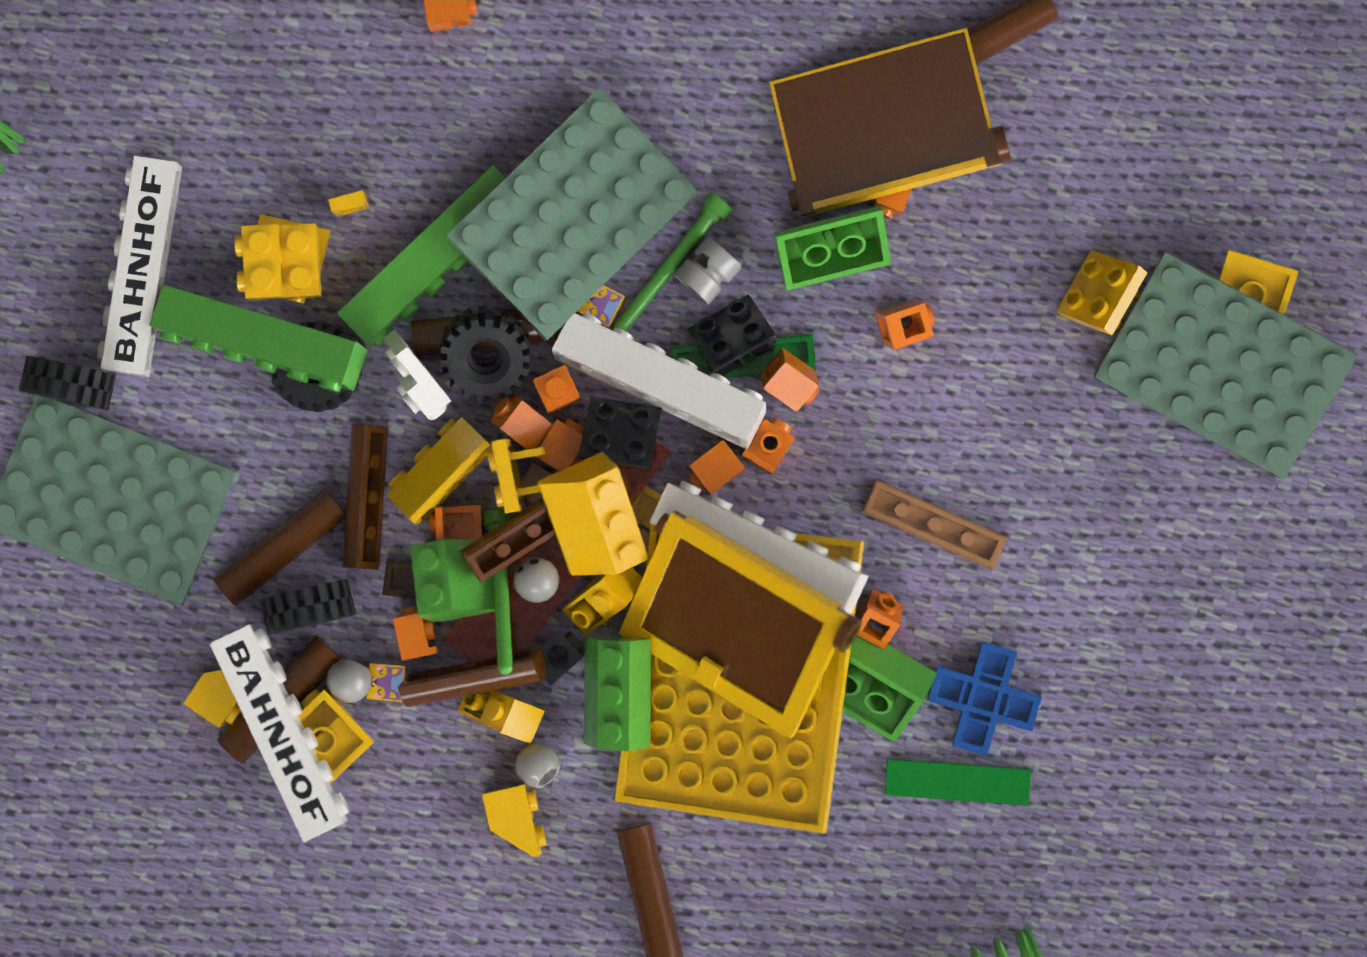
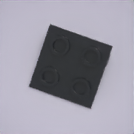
(733, 334)
(621, 431)

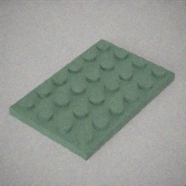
(571, 214)
(1225, 365)
(111, 498)

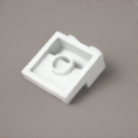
(417, 384)

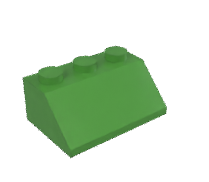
(832, 248)
(884, 687)
(617, 693)

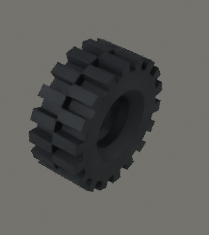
(478, 377)
(67, 382)
(310, 395)
(307, 606)

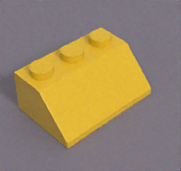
(438, 470)
(593, 518)

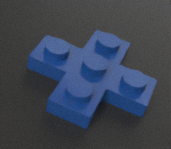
(984, 698)

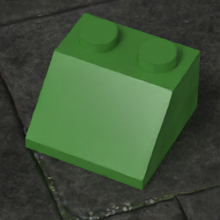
(445, 583)

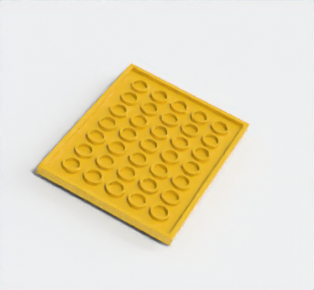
(728, 763)

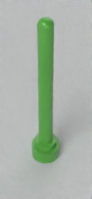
(713, 212)
(493, 519)

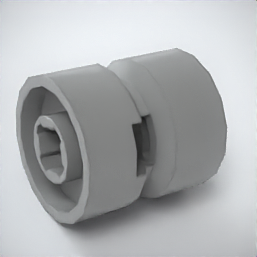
(708, 270)

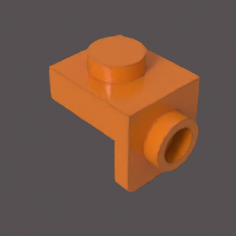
(457, 522)

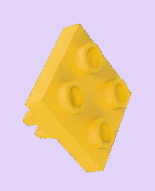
(1102, 292)
(504, 461)

